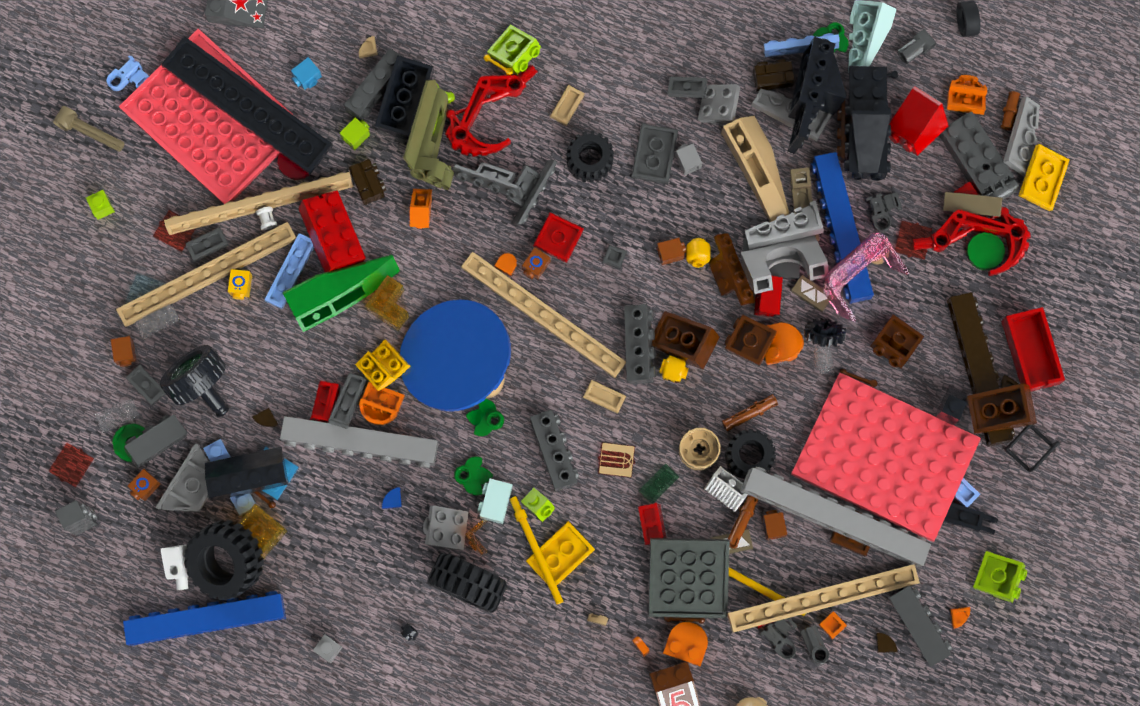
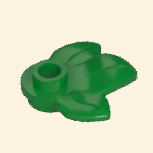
(843, 44)
(482, 418)
(476, 475)

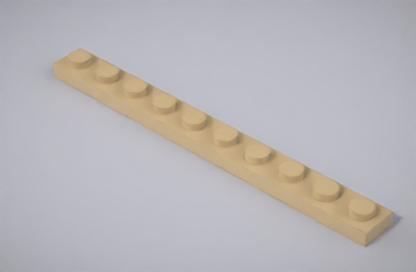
(251, 204)
(206, 274)
(543, 315)
(823, 598)

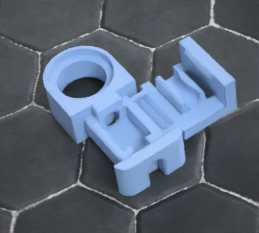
(127, 71)

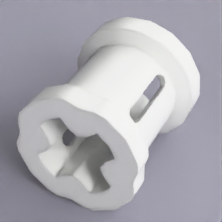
(266, 218)

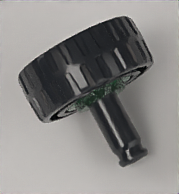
(194, 377)

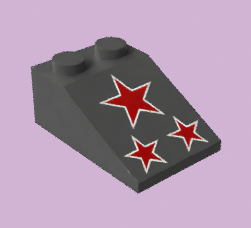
(237, 12)

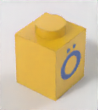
(239, 284)

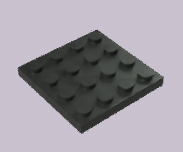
(688, 578)

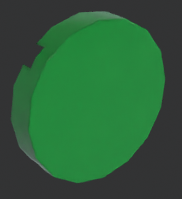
(985, 251)
(122, 435)

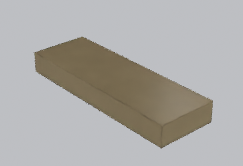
(973, 203)

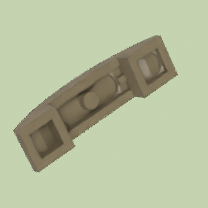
(801, 188)

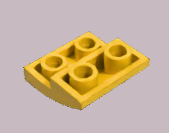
(382, 365)

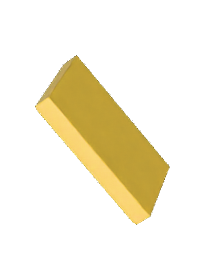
(1044, 177)
(562, 553)

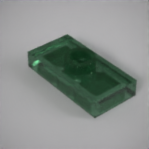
(658, 484)

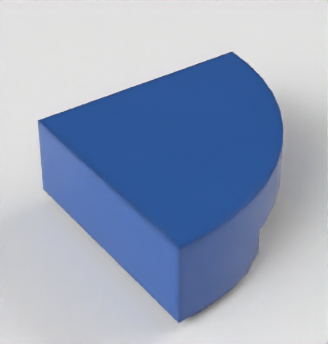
(392, 499)

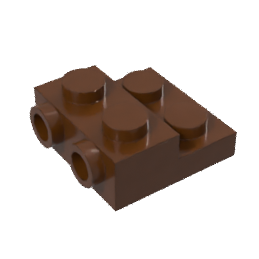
(750, 340)
(896, 342)

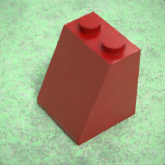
(918, 121)

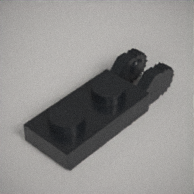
(969, 518)

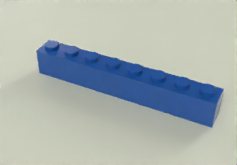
(840, 221)
(204, 619)

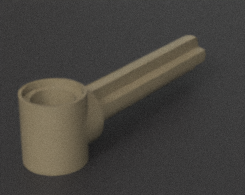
(68, 119)

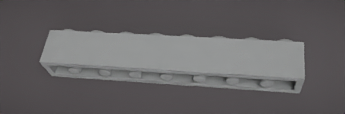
(359, 441)

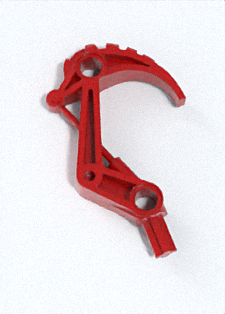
(498, 88)
(977, 223)

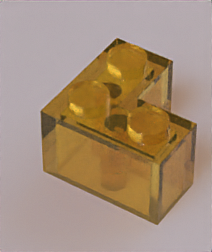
(384, 304)

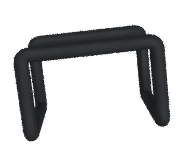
(1052, 445)

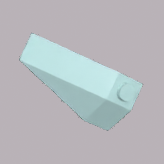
(870, 27)

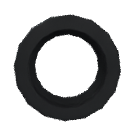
(968, 18)

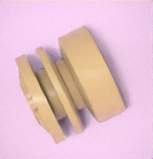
(706, 440)

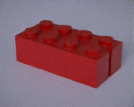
(331, 231)
(1033, 349)

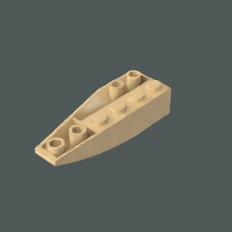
(757, 163)

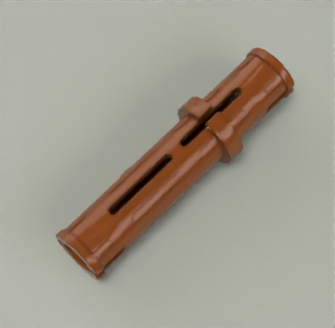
(750, 412)
(746, 512)

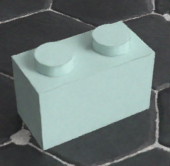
(495, 501)

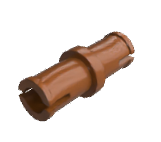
(1010, 110)

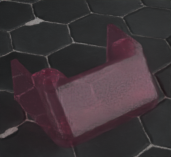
(870, 250)

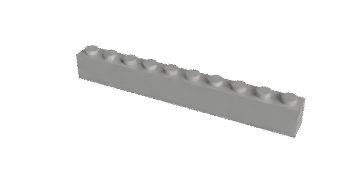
(836, 517)

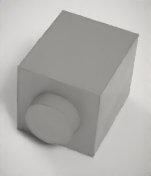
(688, 159)
(327, 648)

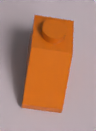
(420, 208)

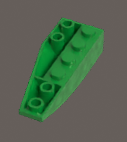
(337, 290)

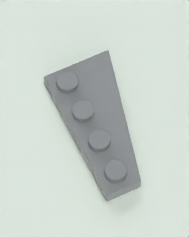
(778, 107)
(1023, 136)
(797, 225)

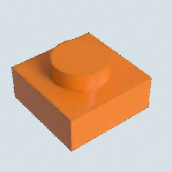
(832, 625)

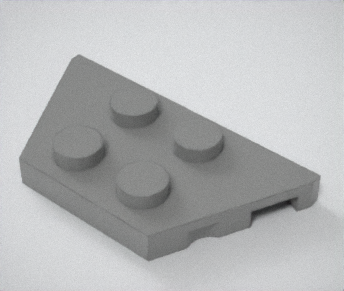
(188, 487)

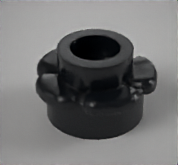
(409, 632)

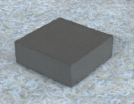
(614, 257)

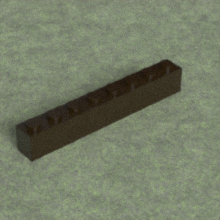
(976, 354)

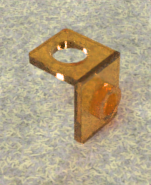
(474, 542)

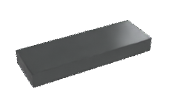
(348, 400)

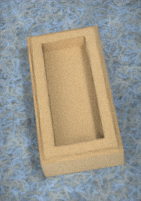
(567, 105)
(604, 396)

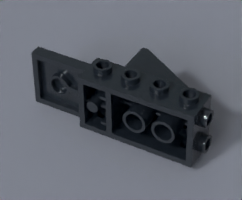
(816, 89)
(867, 124)

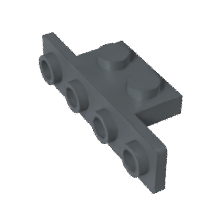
(490, 177)
(531, 185)

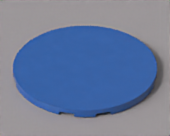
(455, 355)

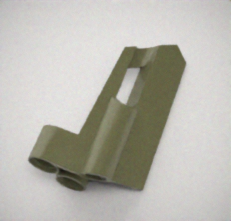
(423, 147)

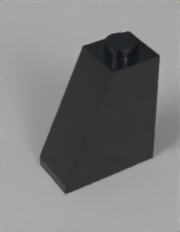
(952, 405)

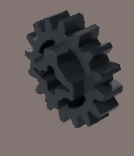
(825, 332)

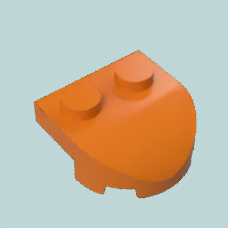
(967, 95)
(785, 345)
(380, 406)
(687, 643)

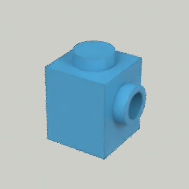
(306, 74)

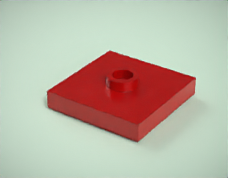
(558, 237)

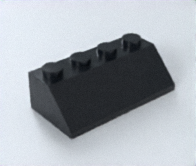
(403, 96)
(245, 474)

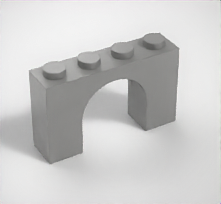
(802, 251)

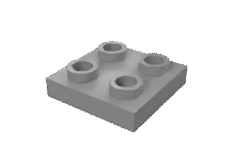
(719, 104)
(445, 528)

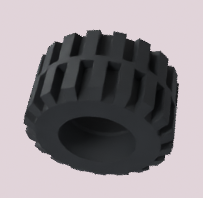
(595, 142)
(749, 437)

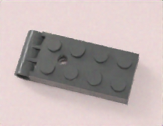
(972, 151)

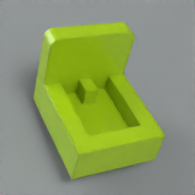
(538, 504)

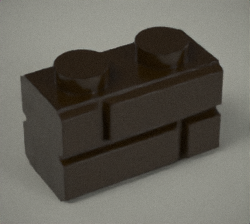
(773, 75)
(367, 182)

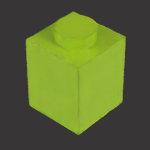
(355, 133)
(100, 204)

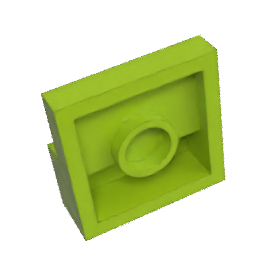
(515, 49)
(1000, 577)

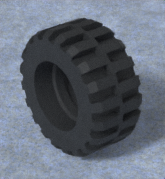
(205, 569)
(467, 582)

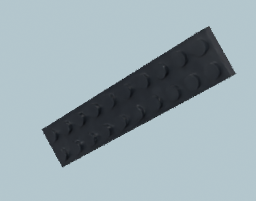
(247, 105)

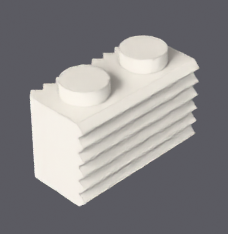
(726, 489)

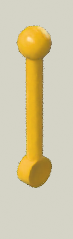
(508, 71)

